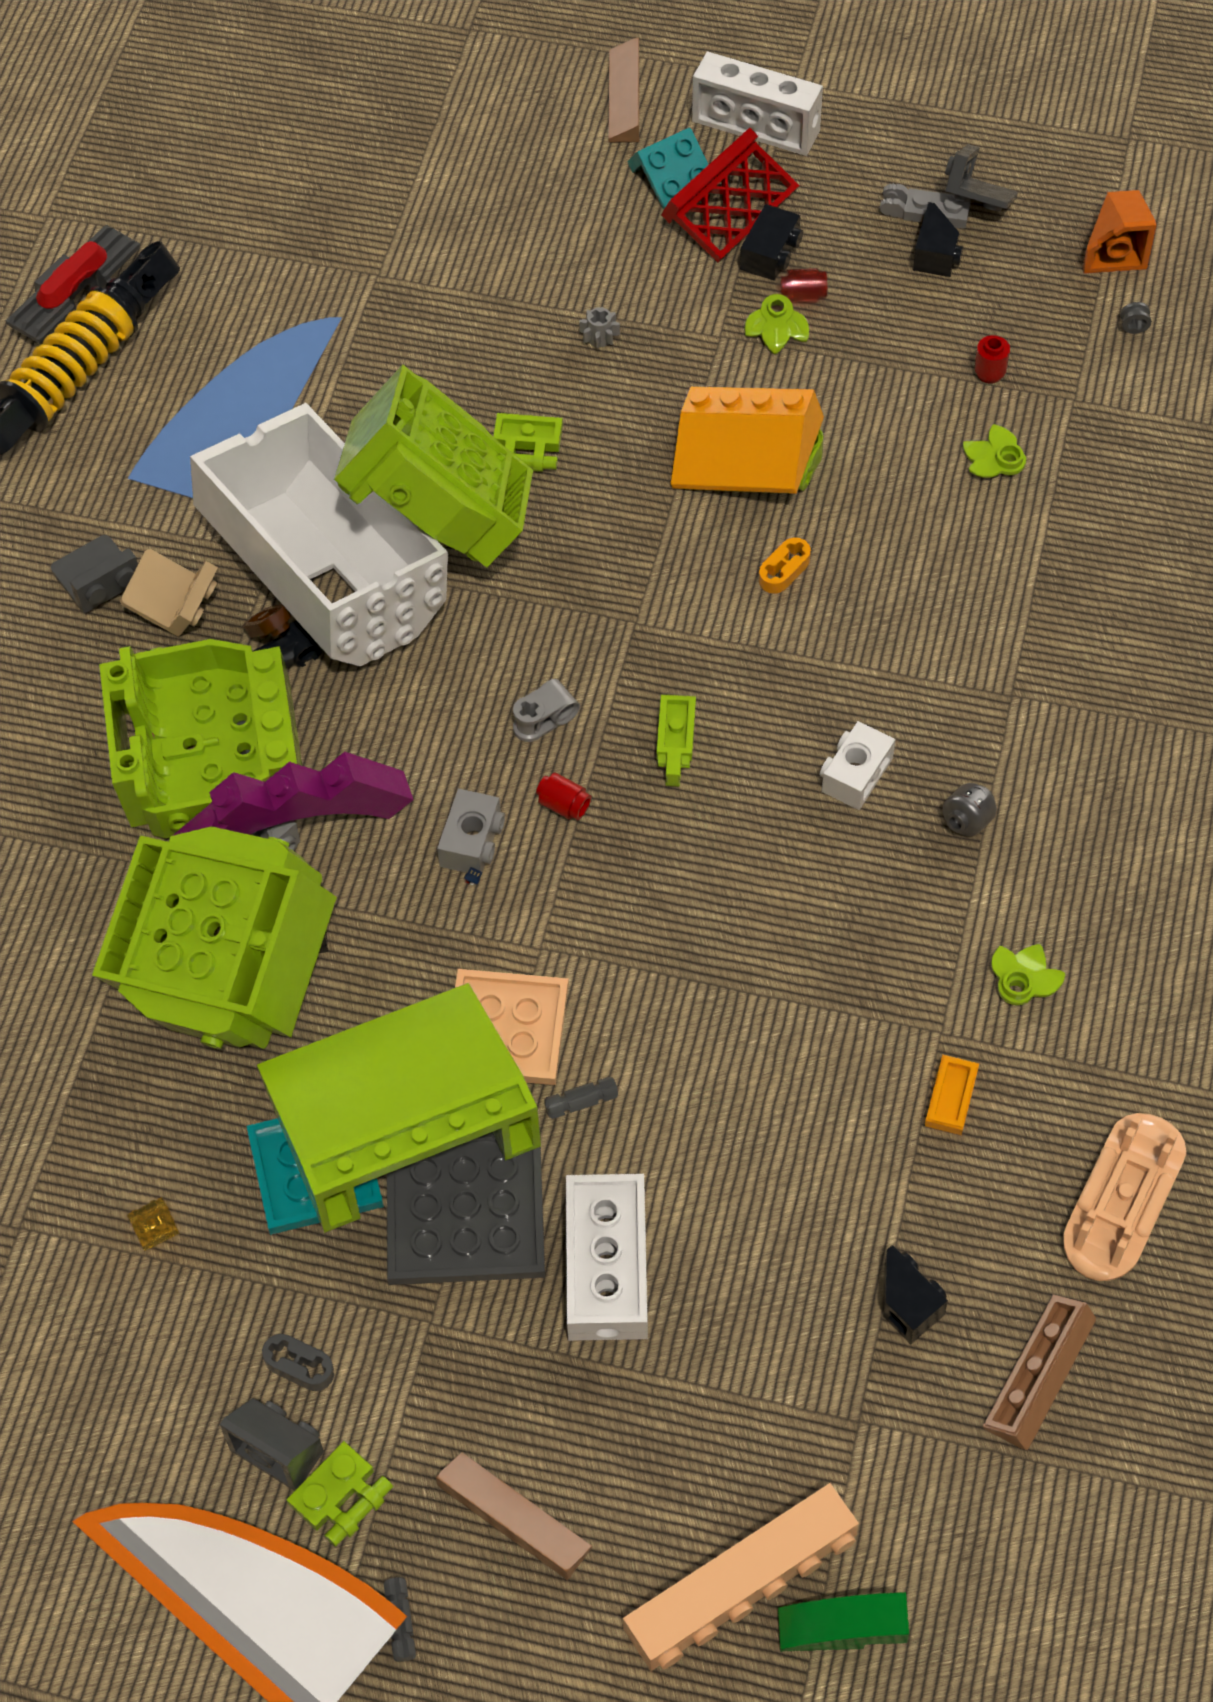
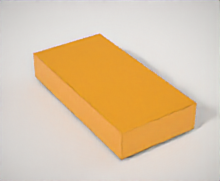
(951, 1095)

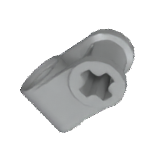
(544, 707)

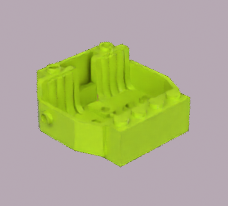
(436, 468)
(194, 699)
(228, 984)

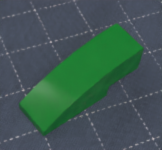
(844, 1622)

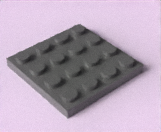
(466, 1216)

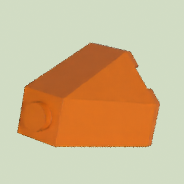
(1121, 234)

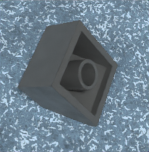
(272, 1441)

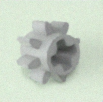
(599, 327)

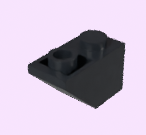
(909, 1298)

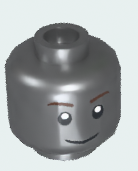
(970, 807)

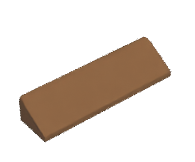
(624, 92)
(1040, 1371)
(513, 1515)

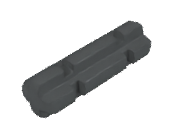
(581, 1097)
(403, 1645)

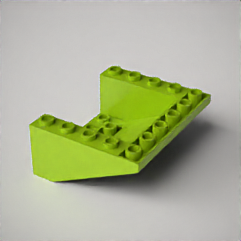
(397, 1097)

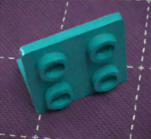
(670, 163)

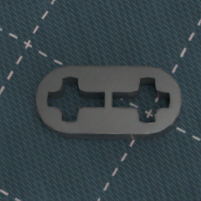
(302, 1354)

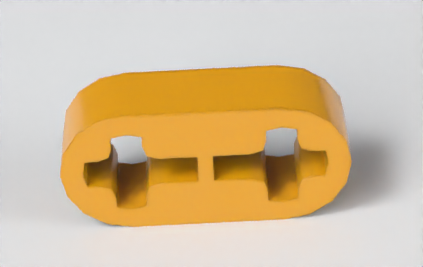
(789, 569)

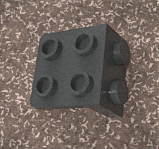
(966, 188)
(95, 572)

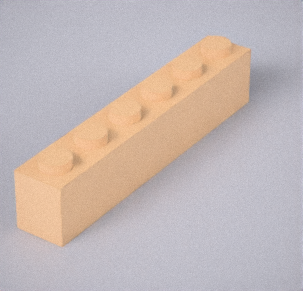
(741, 1577)

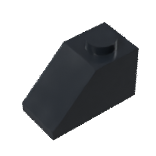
(937, 244)

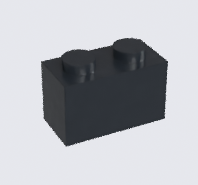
(770, 242)

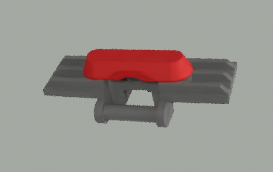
(64, 279)

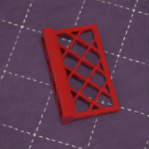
(707, 182)

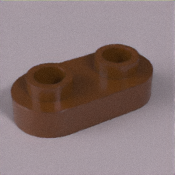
(268, 621)

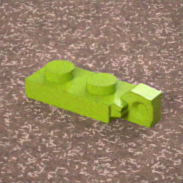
(675, 735)

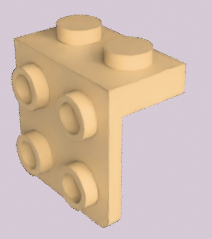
(168, 592)

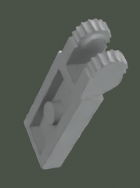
(912, 204)

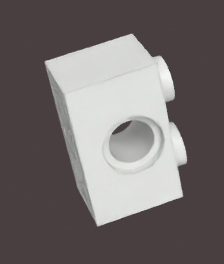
(855, 783)

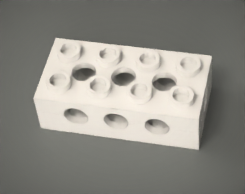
(746, 96)
(588, 1275)

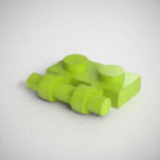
(530, 433)
(331, 1486)

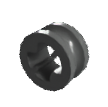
(1135, 317)

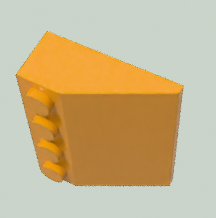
(745, 439)

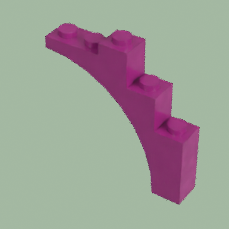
(298, 792)

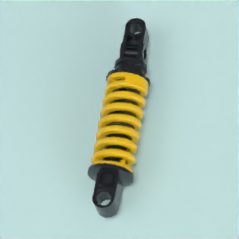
(80, 345)

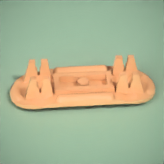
(1123, 1196)

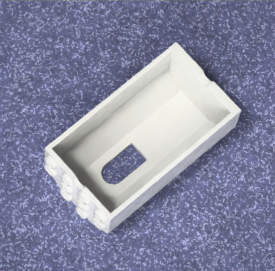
(292, 522)

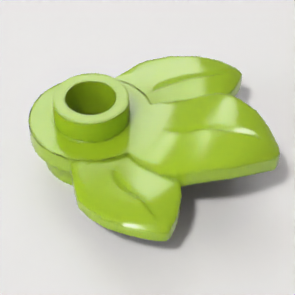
(777, 326)
(993, 456)
(1026, 971)

